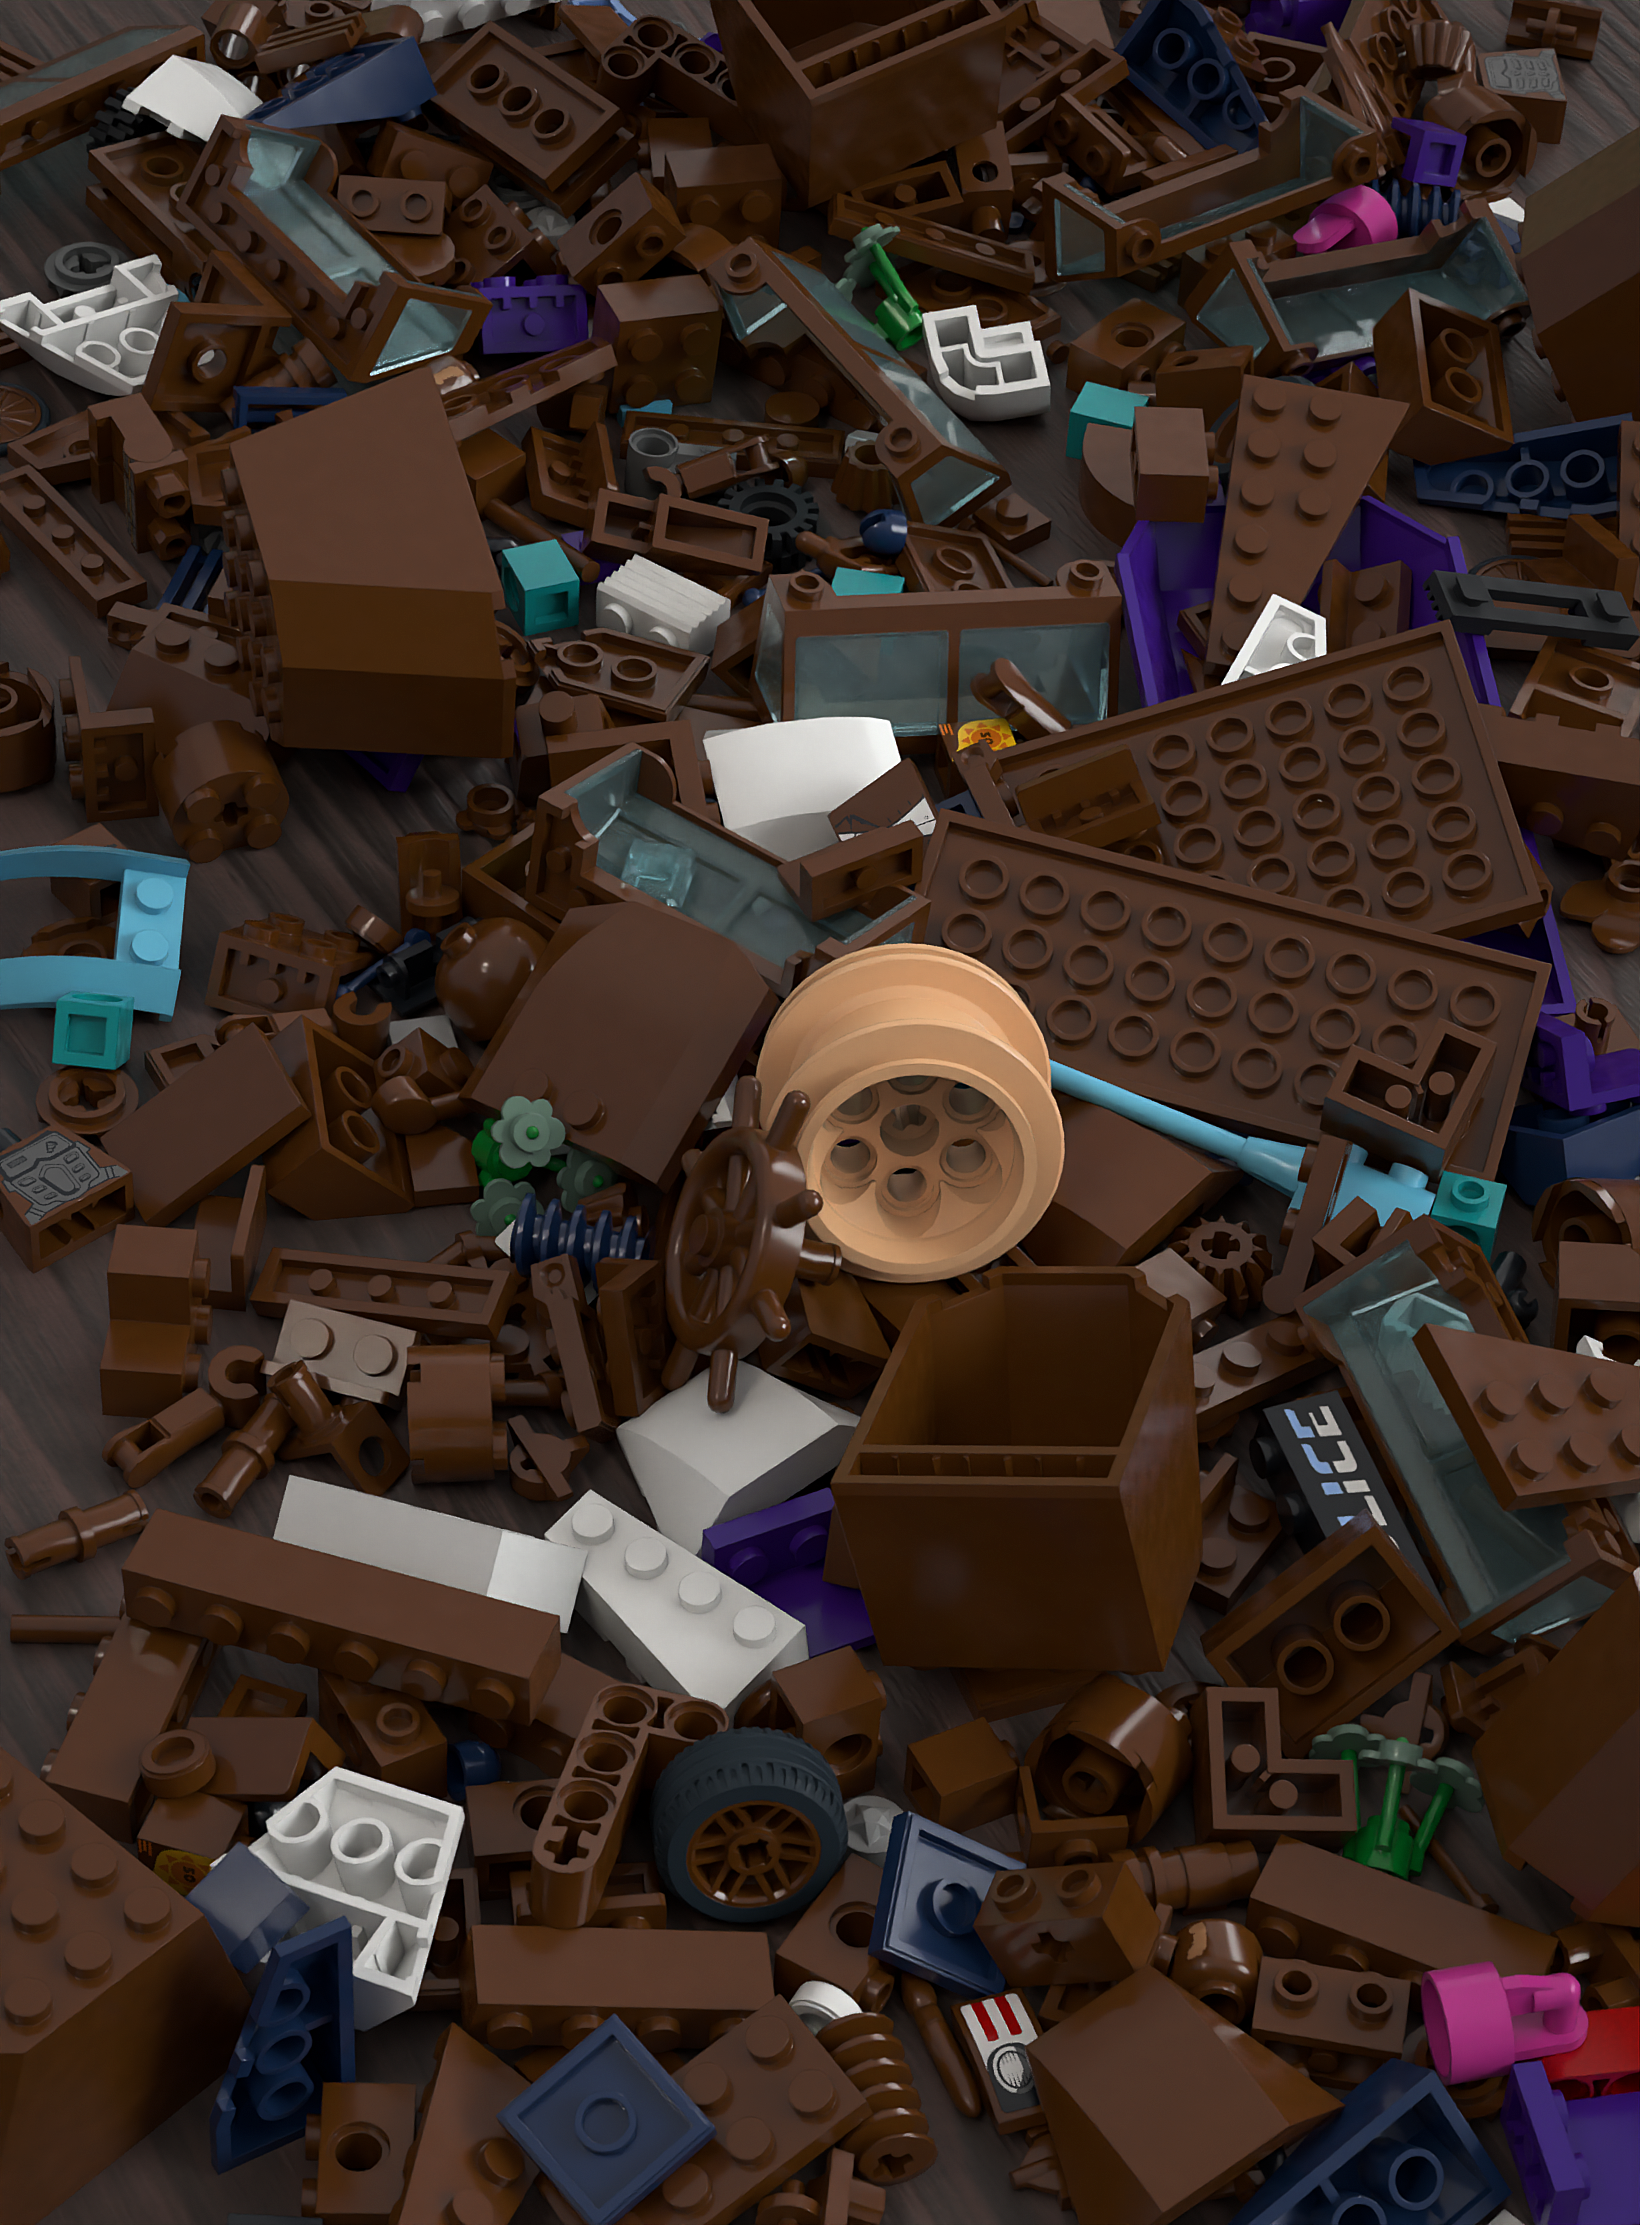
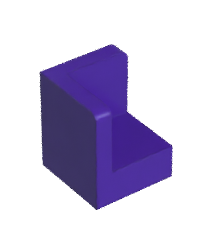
(1433, 152)

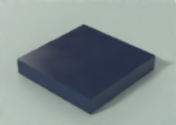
(929, 1906)
(606, 2124)

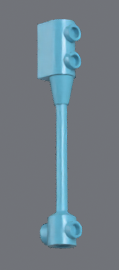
(1264, 1159)

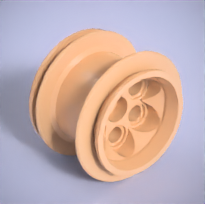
(879, 1057)

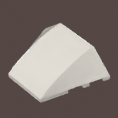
(191, 98)
(99, 335)
(787, 777)
(723, 1466)
(380, 1862)

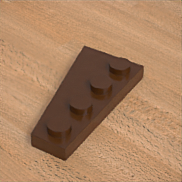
(463, 2159)

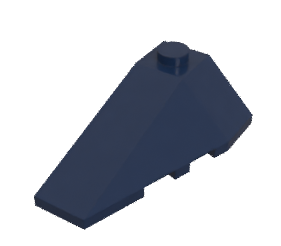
(354, 86)

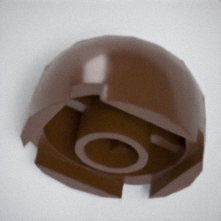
(485, 972)

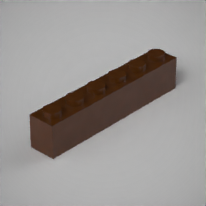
(342, 1616)

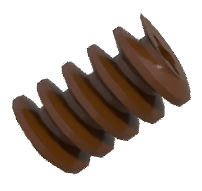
(894, 2140)

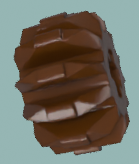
(1228, 1259)

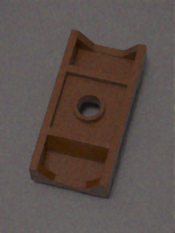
(1581, 686)

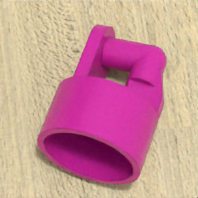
(1348, 221)
(1488, 2022)

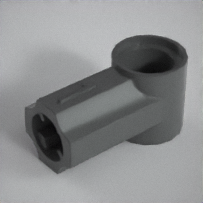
(659, 448)

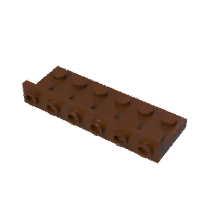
(1378, 35)

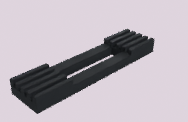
(1593, 614)

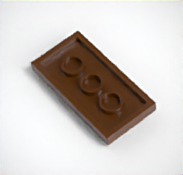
(773, 2110)

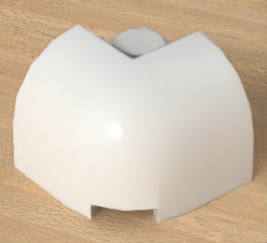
(988, 370)

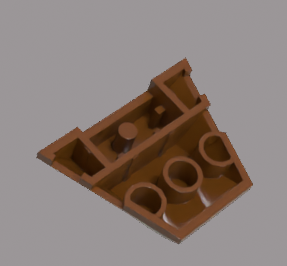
(1120, 1190)
(1162, 2101)

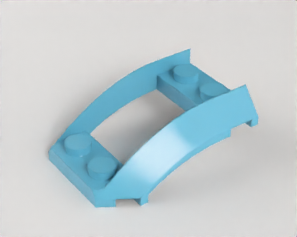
(145, 938)

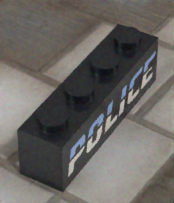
(1325, 1475)

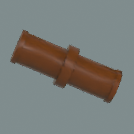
(244, 1458)
(76, 1534)

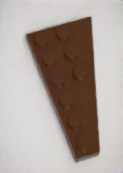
(525, 385)
(1289, 494)
(1538, 1416)

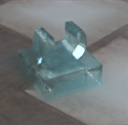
(660, 871)

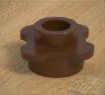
(490, 811)

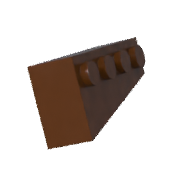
(1569, 780)

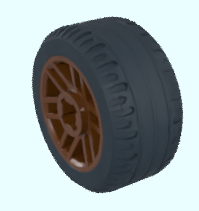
(748, 1825)

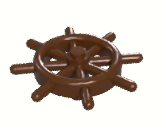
(740, 1243)

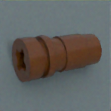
(300, 369)
(1194, 1875)

